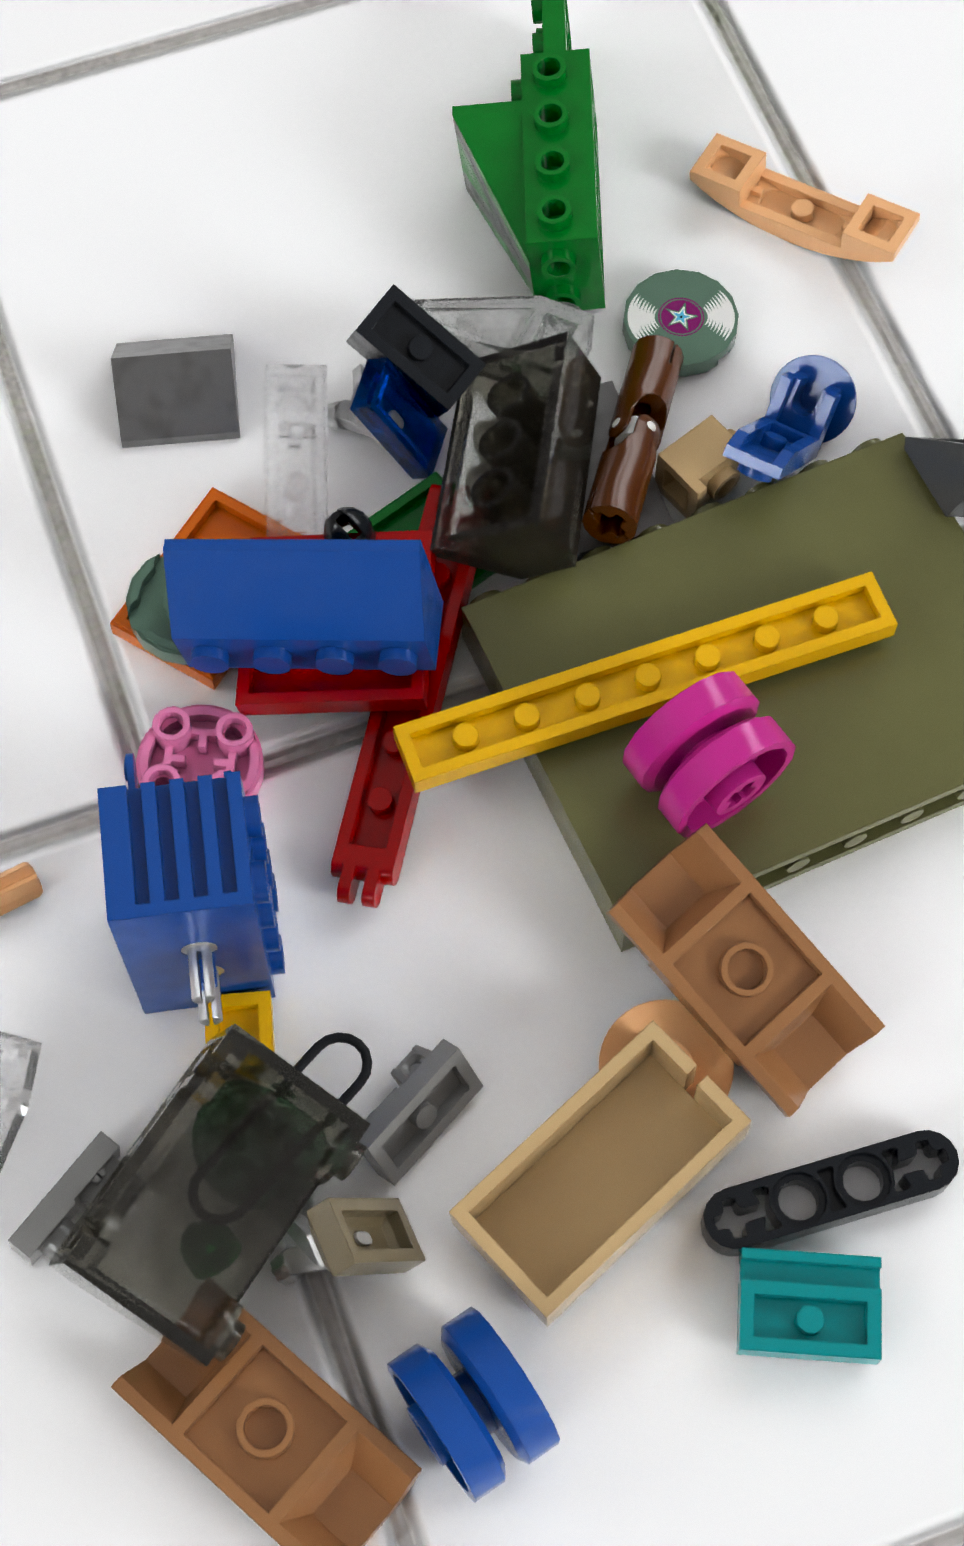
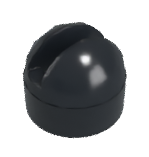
(348, 516)

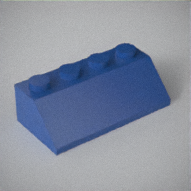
(303, 605)

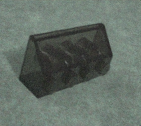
(520, 461)

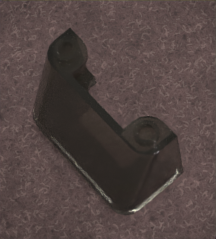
(210, 1194)

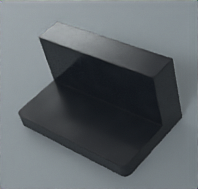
(419, 348)

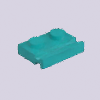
(809, 1306)

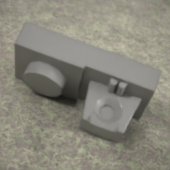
(429, 1097)
(51, 1219)

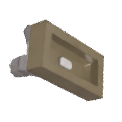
(349, 1240)

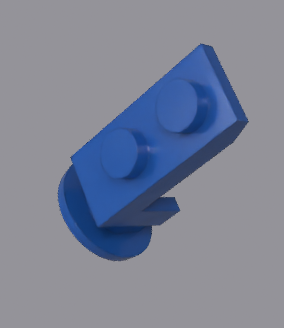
(808, 406)

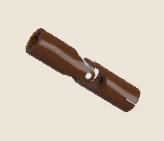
(633, 440)

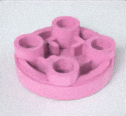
(200, 743)

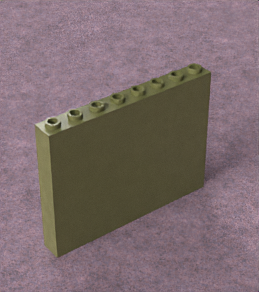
(869, 725)

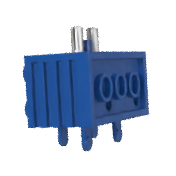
(189, 890)

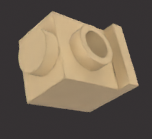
(694, 467)

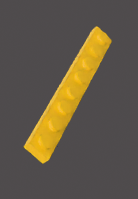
(640, 681)

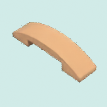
(798, 212)

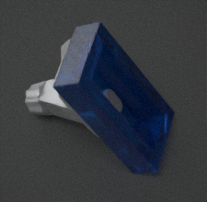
(393, 415)

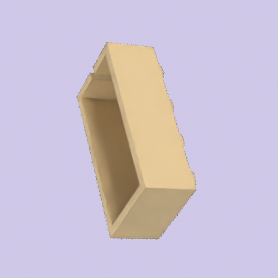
(599, 1173)

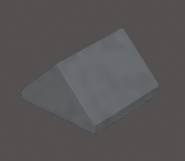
(176, 390)

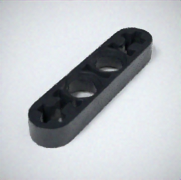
(826, 1184)

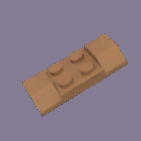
(743, 968)
(274, 1439)

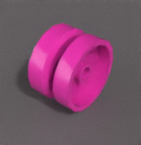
(708, 753)

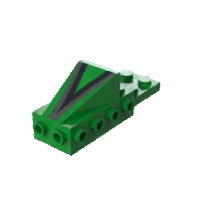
(537, 166)

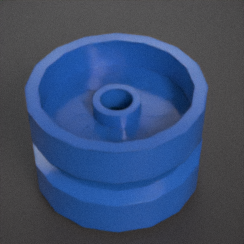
(480, 1398)

